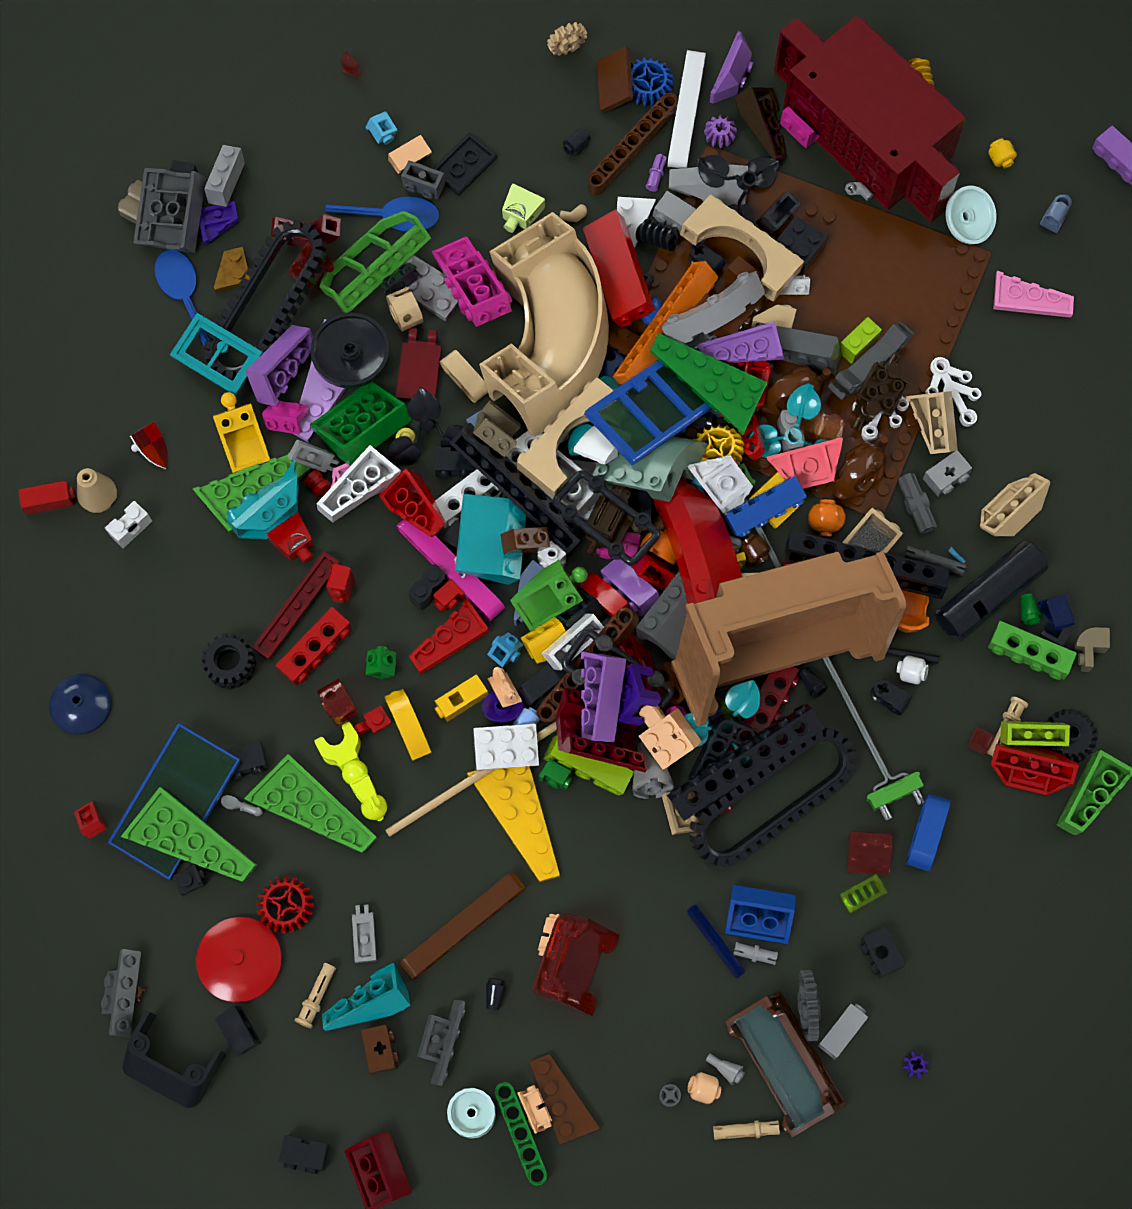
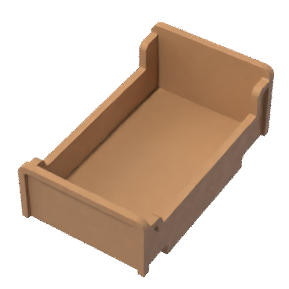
(786, 621)

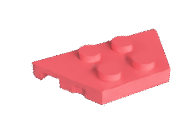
(810, 464)

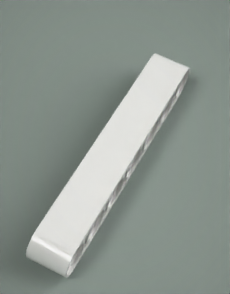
(686, 109)

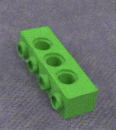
(1043, 648)

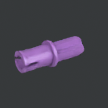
(656, 173)

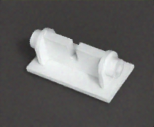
(798, 286)

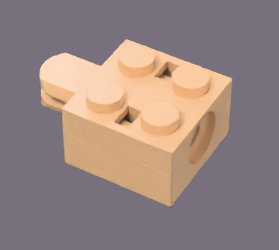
(667, 736)

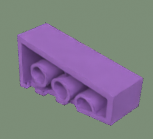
(278, 364)
(601, 695)

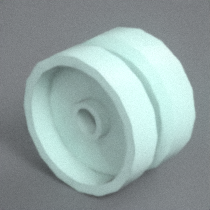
(471, 1126)

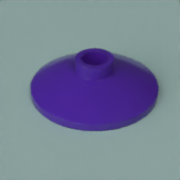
(494, 711)

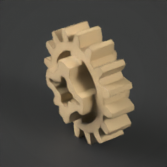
(567, 38)

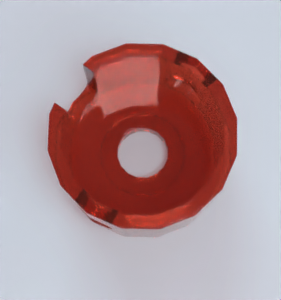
(337, 702)

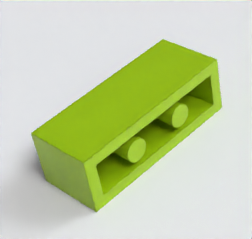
(1035, 733)

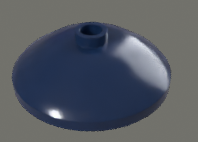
(88, 713)

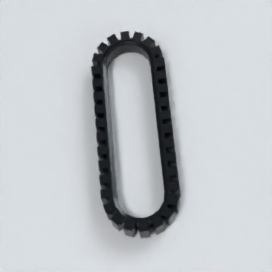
(262, 265)
(780, 820)

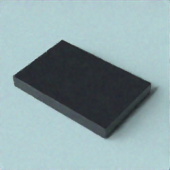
(465, 163)

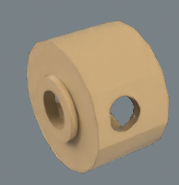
(404, 309)

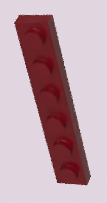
(295, 607)

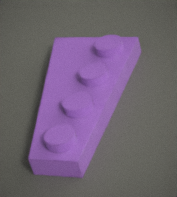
(750, 345)

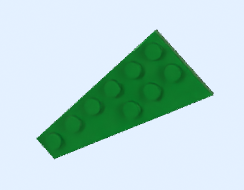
(715, 382)

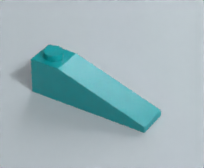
(376, 999)

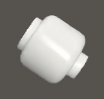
(912, 670)

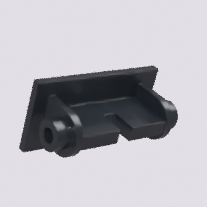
(406, 273)

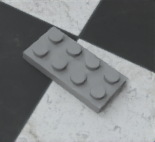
(431, 289)

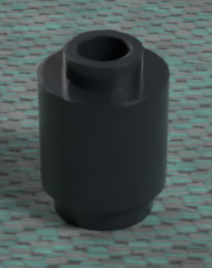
(576, 141)

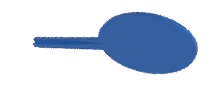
(423, 209)
(178, 281)

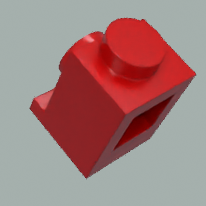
(448, 596)

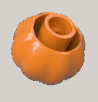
(826, 518)

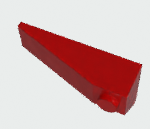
(413, 502)

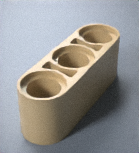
(464, 376)

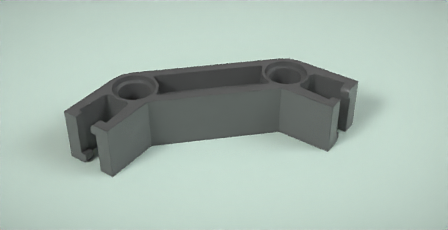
(851, 379)

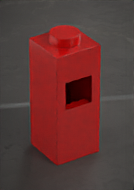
(46, 497)

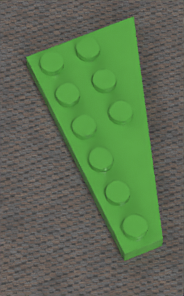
(303, 800)
(179, 832)

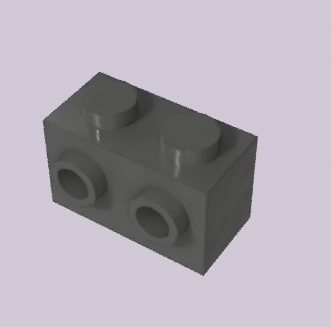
(423, 180)

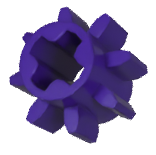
(909, 1066)

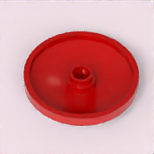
(239, 960)

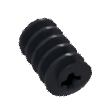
(657, 234)

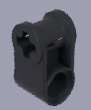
(713, 259)
(892, 698)

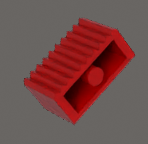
(340, 583)

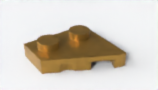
(231, 270)

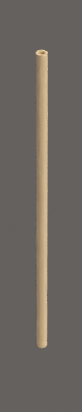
(454, 790)

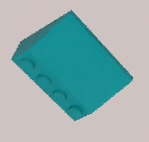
(480, 539)

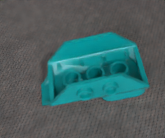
(266, 508)

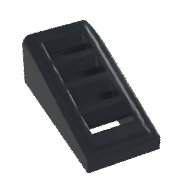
(644, 502)

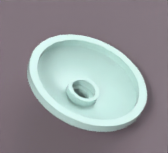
(978, 215)

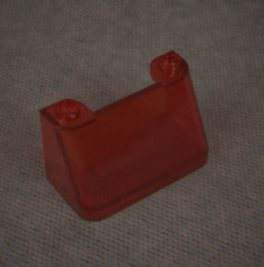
(571, 962)

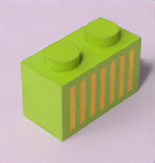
(860, 340)

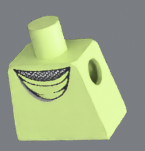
(521, 208)

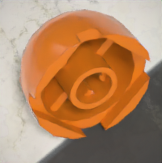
(662, 547)

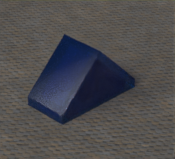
(1058, 611)

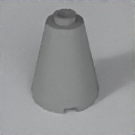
(654, 780)

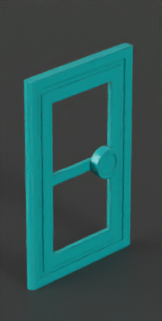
(222, 347)

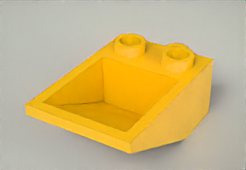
(242, 438)

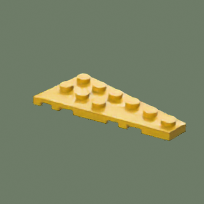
(517, 808)

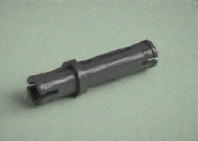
(927, 557)

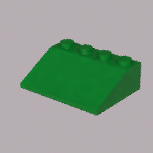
(361, 420)

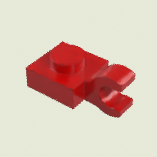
(374, 720)

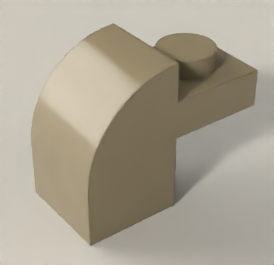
(1089, 642)

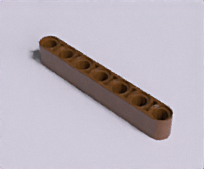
(629, 151)
(623, 631)
(462, 925)

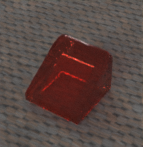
(349, 65)

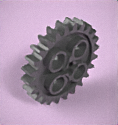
(809, 1005)

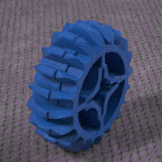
(656, 74)

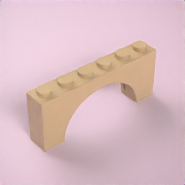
(717, 219)
(540, 460)

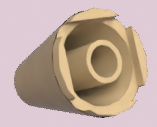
(95, 491)

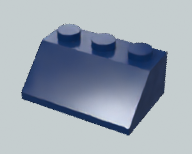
(760, 914)

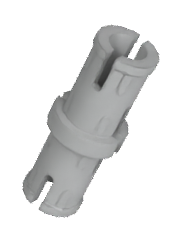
(755, 953)

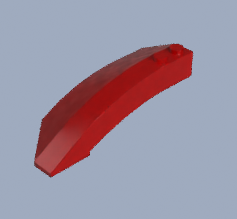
(698, 542)

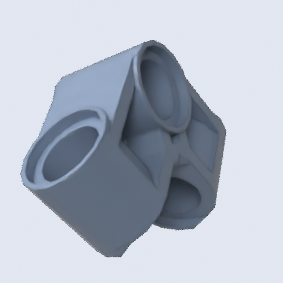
(1056, 213)

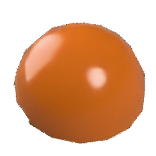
(914, 616)

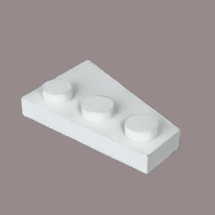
(634, 212)

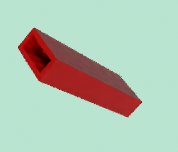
(618, 269)

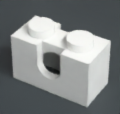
(119, 529)

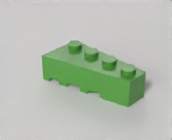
(1094, 790)

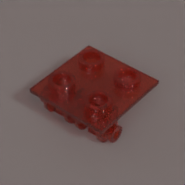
(302, 259)
(869, 853)

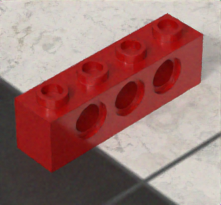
(316, 635)

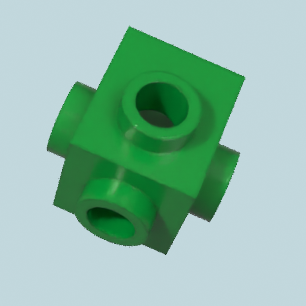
(381, 662)

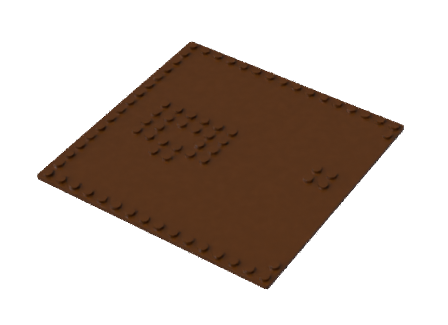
(868, 269)

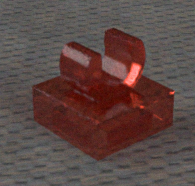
(981, 740)

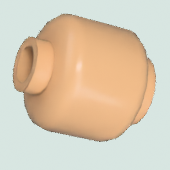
(704, 1088)

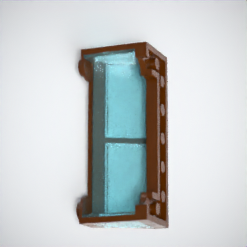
(787, 1062)

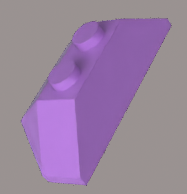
(733, 70)

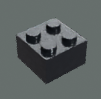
(804, 241)

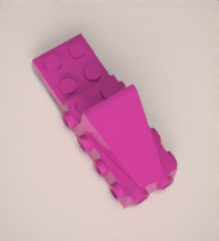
(472, 282)

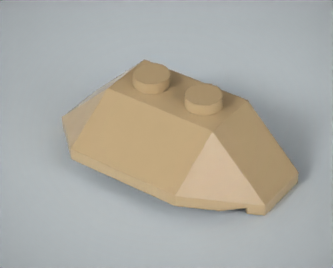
(1014, 506)

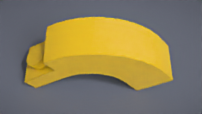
(407, 724)

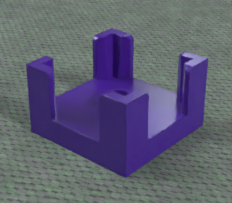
(635, 695)

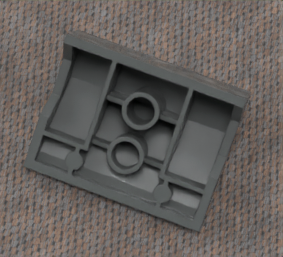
(169, 210)
(666, 618)

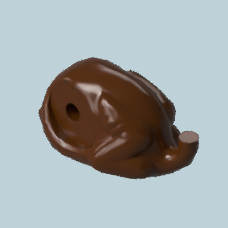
(779, 393)
(861, 469)

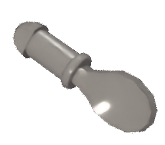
(231, 803)

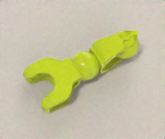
(354, 771)

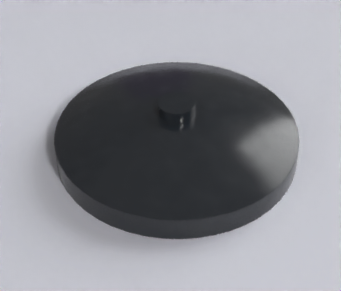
(350, 350)

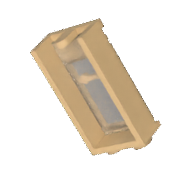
(874, 532)

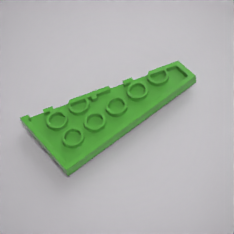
(229, 492)

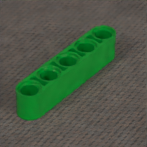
(513, 1125)

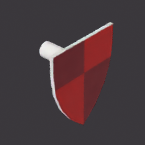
(151, 445)

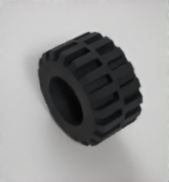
(221, 647)

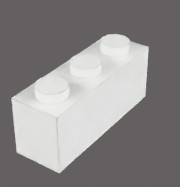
(557, 650)

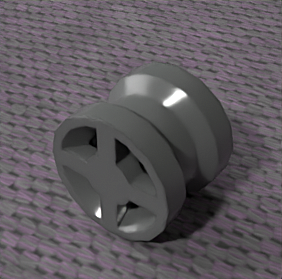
(670, 1095)

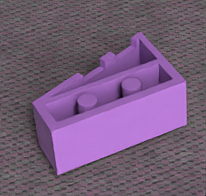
(632, 588)

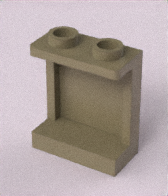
(496, 428)

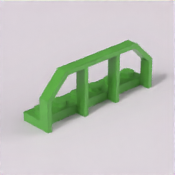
(382, 267)

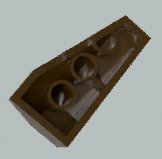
(759, 110)

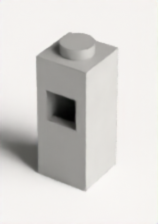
(843, 1030)

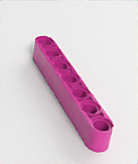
(443, 558)

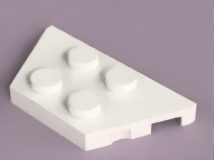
(722, 481)

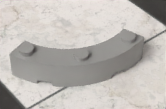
(716, 311)

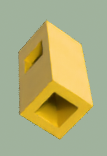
(460, 698)

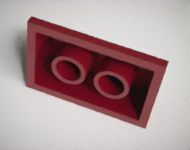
(378, 1171)

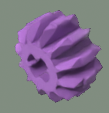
(720, 131)

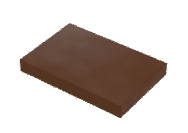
(614, 79)

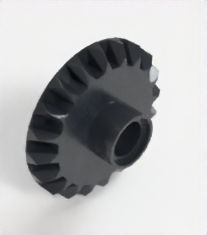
(1085, 733)

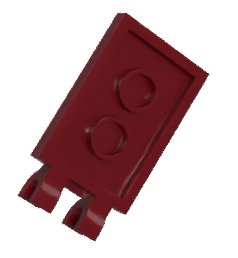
(418, 365)

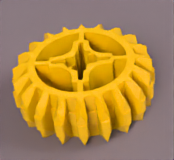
(725, 440)

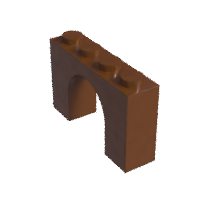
(736, 268)

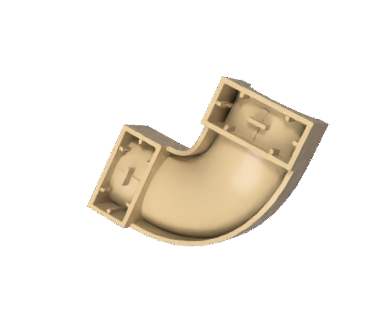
(563, 322)

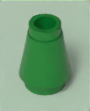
(1029, 610)

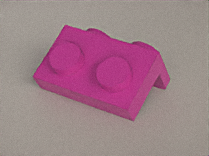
(798, 128)
(285, 417)

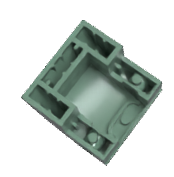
(656, 472)

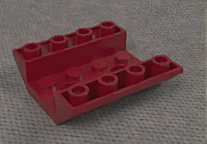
(570, 725)

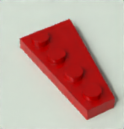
(455, 634)

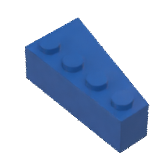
(764, 506)

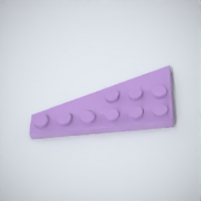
(319, 397)

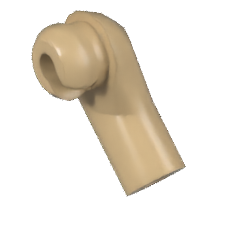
(575, 215)

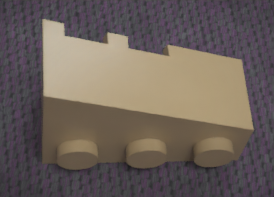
(936, 420)

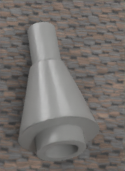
(729, 1070)

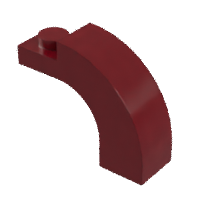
(326, 226)

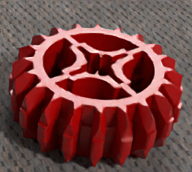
(288, 896)

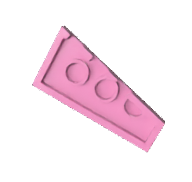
(1020, 296)

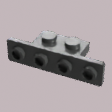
(121, 992)
(439, 1041)

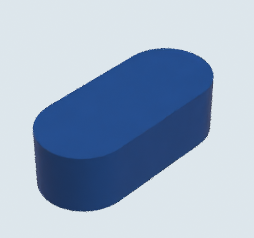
(928, 832)

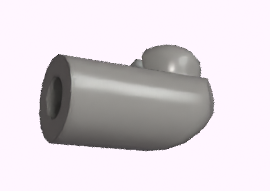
(859, 188)

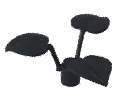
(760, 174)
(424, 409)

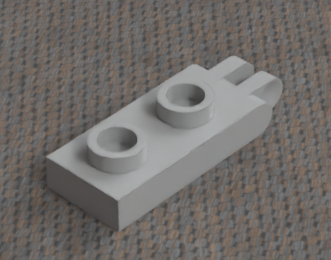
(312, 456)
(364, 935)

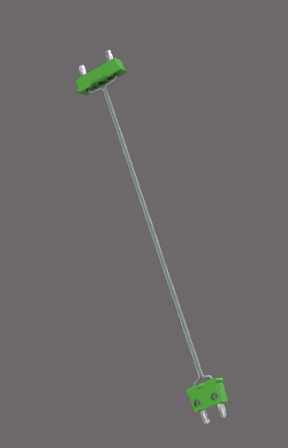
(881, 798)

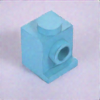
(382, 128)

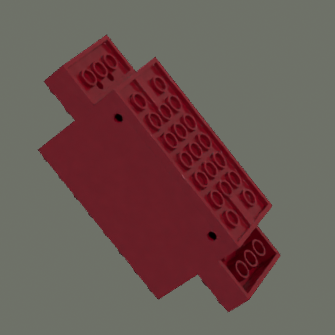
(872, 113)

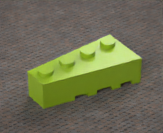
(605, 775)

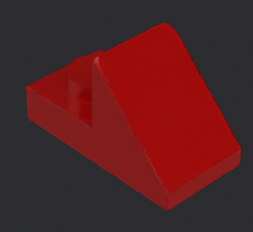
(89, 820)

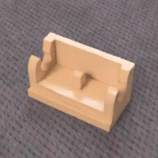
(412, 150)

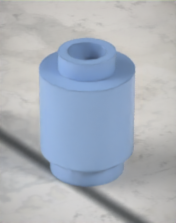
(527, 716)

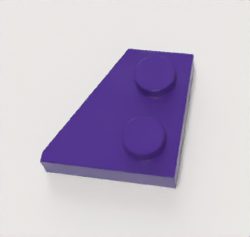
(217, 220)

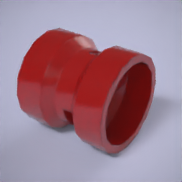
(317, 483)

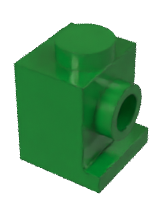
(556, 775)

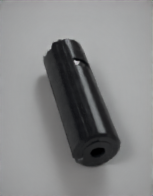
(991, 590)

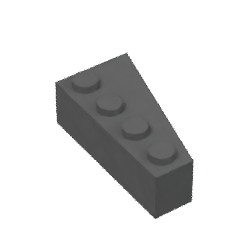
(810, 349)

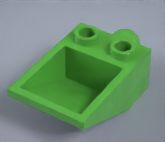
(544, 599)

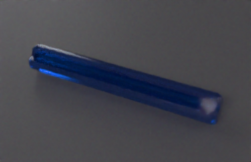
(716, 941)

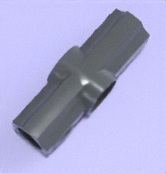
(917, 503)

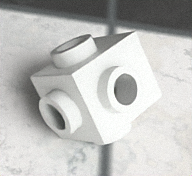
(544, 555)

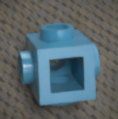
(505, 649)

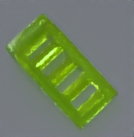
(879, 884)

